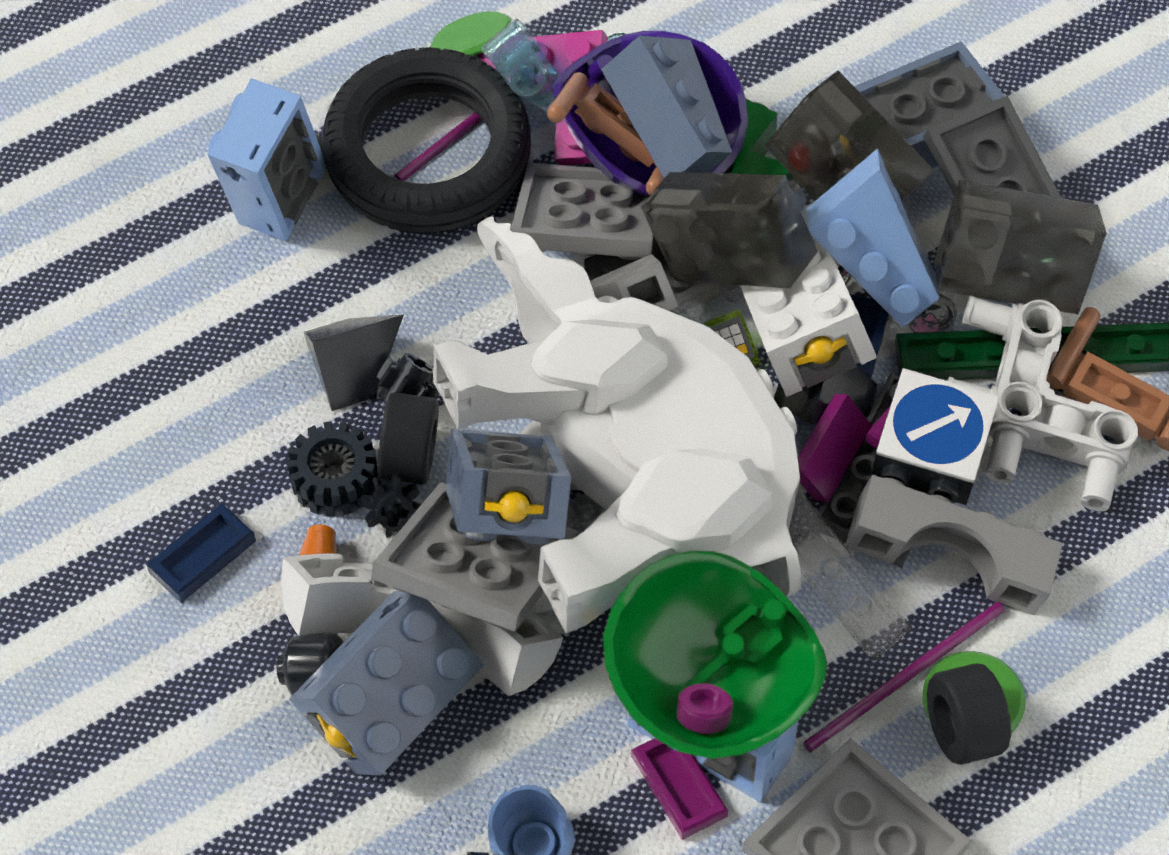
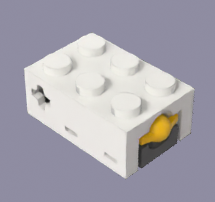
(811, 326)

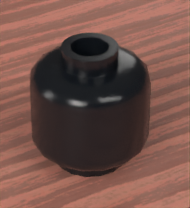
(304, 657)

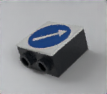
(935, 436)

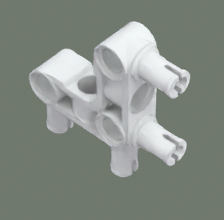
(1049, 421)

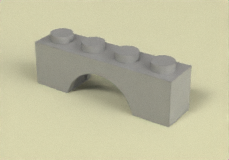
(1012, 561)

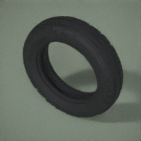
(426, 206)

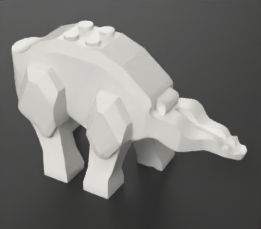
(650, 423)

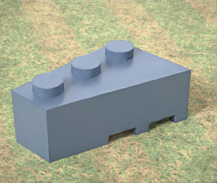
(669, 104)

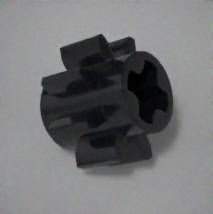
(406, 376)
(383, 496)

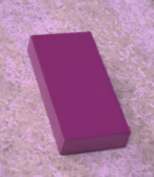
(832, 447)
(679, 787)

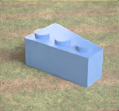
(873, 240)

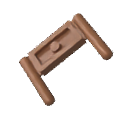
(605, 116)
(1094, 379)

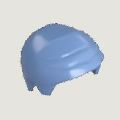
(529, 823)

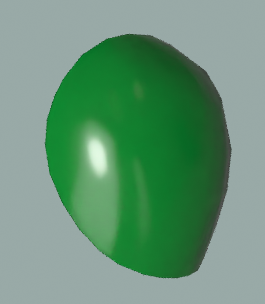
(717, 625)

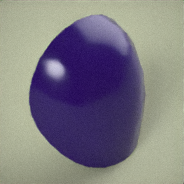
(606, 154)

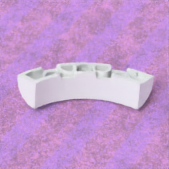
(338, 596)

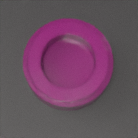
(704, 708)

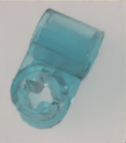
(520, 61)

